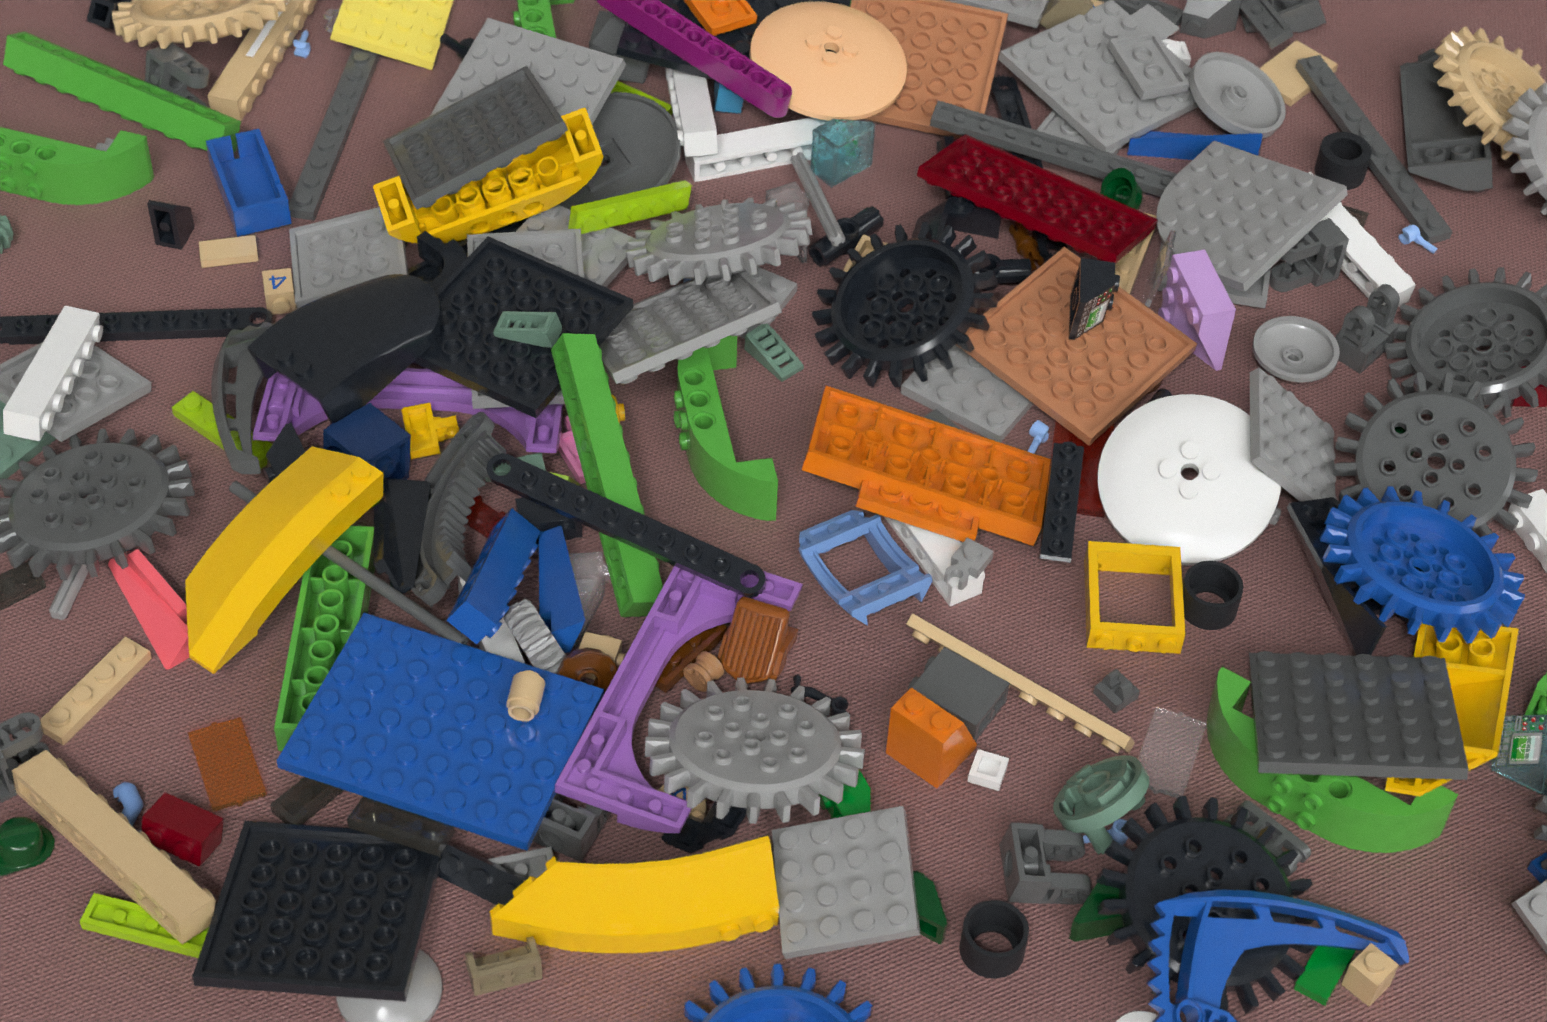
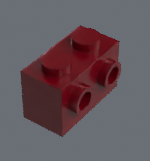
(182, 829)

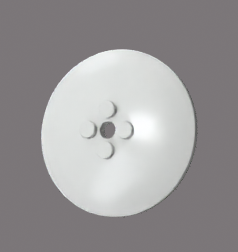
(1156, 506)

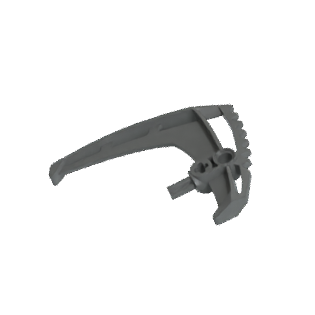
(248, 378)

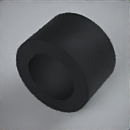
(1343, 159)
(1216, 579)
(998, 918)

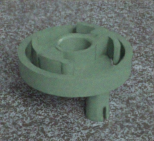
(1101, 796)

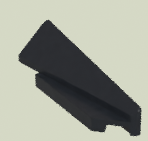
(400, 531)

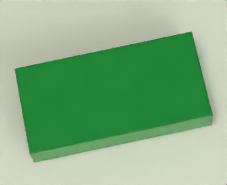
(1323, 973)

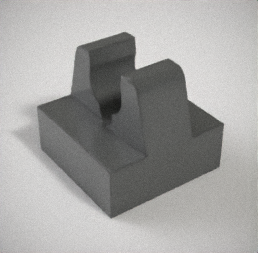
(1116, 691)

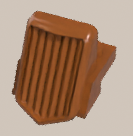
(757, 641)

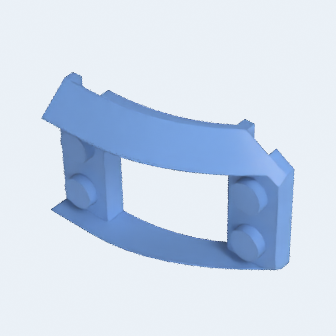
(872, 597)

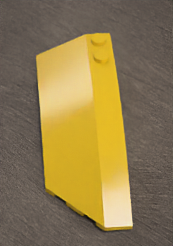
(272, 548)
(1480, 690)
(645, 903)

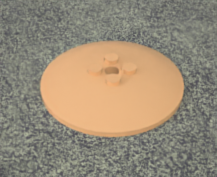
(828, 85)

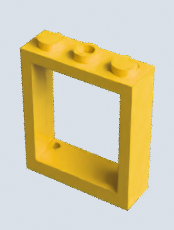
(1133, 559)

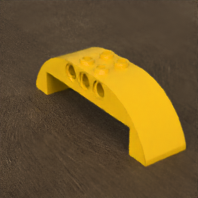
(505, 194)

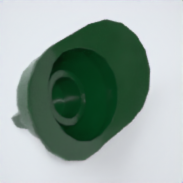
(1122, 187)
(23, 844)

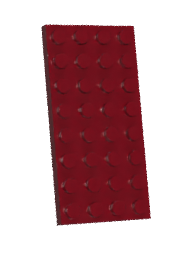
(1037, 199)

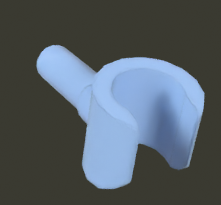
(302, 47)
(1411, 234)
(1040, 433)
(1115, 832)

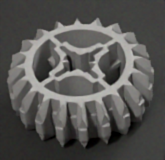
(534, 636)

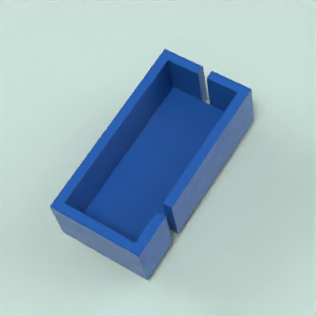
(248, 183)

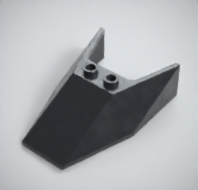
(1356, 621)

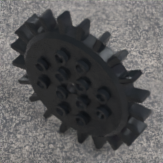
(881, 277)
(1149, 881)

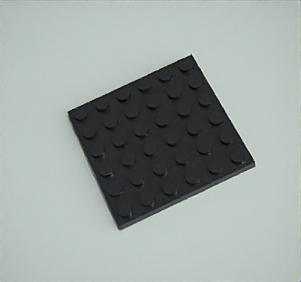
(508, 279)
(318, 913)

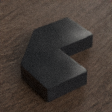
(700, 832)

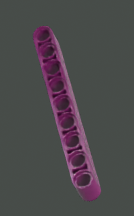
(705, 53)

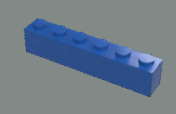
(494, 577)

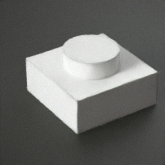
(988, 770)

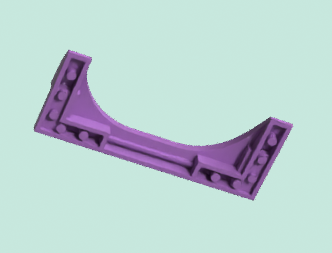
(288, 403)
(603, 761)

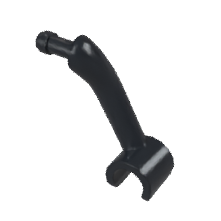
(838, 704)

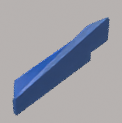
(1188, 145)
(558, 591)

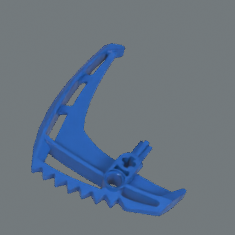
(1217, 943)

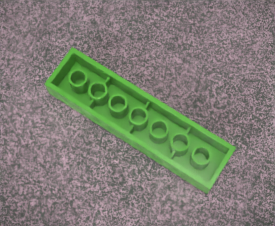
(325, 617)

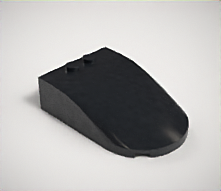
(352, 341)

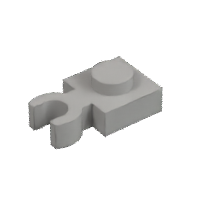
(968, 560)

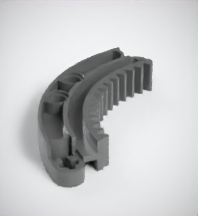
(453, 486)

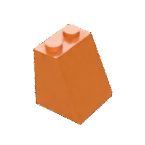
(927, 738)

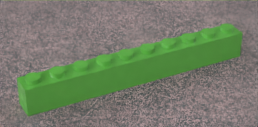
(117, 91)
(605, 464)

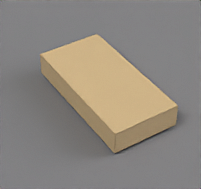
(228, 251)

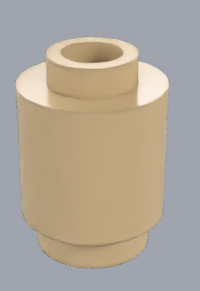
(525, 695)

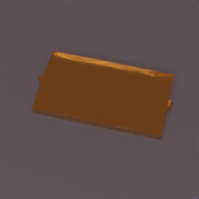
(226, 764)

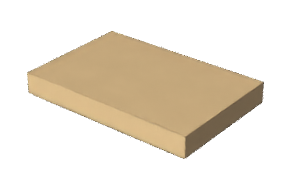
(1286, 77)

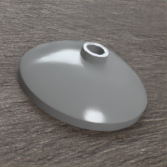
(1295, 349)
(421, 1002)

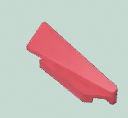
(155, 606)

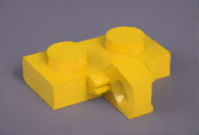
(427, 430)

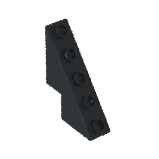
(1061, 502)

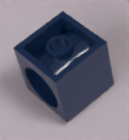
(372, 438)

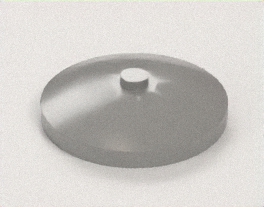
(1236, 94)

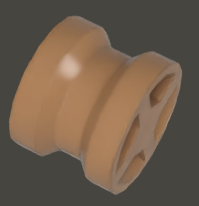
(703, 670)

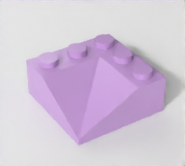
(1198, 305)

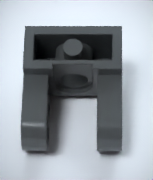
(175, 70)
(1312, 259)
(1368, 329)
(19, 750)
(570, 829)
(1025, 869)

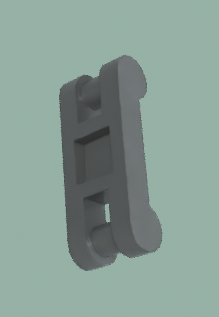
(1281, 836)

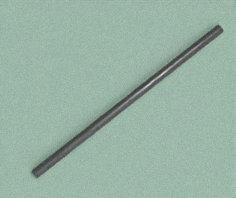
(374, 582)

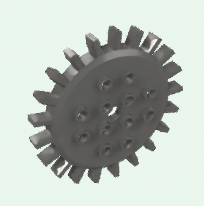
(1489, 310)
(1449, 413)
(128, 501)

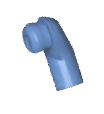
(130, 800)

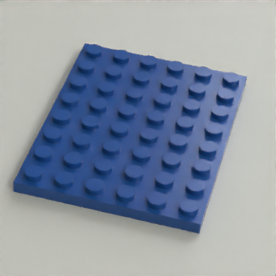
(432, 731)

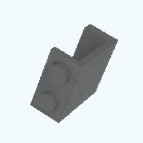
(962, 689)

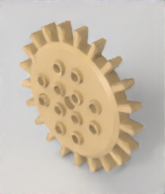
(191, 19)
(1484, 81)

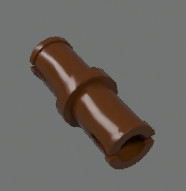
(1026, 245)

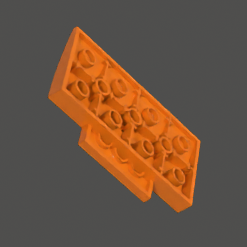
(927, 470)

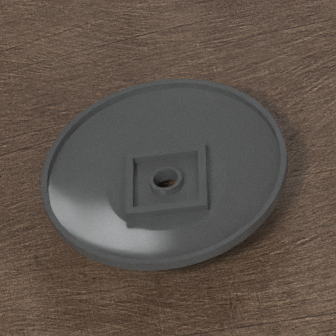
(637, 143)

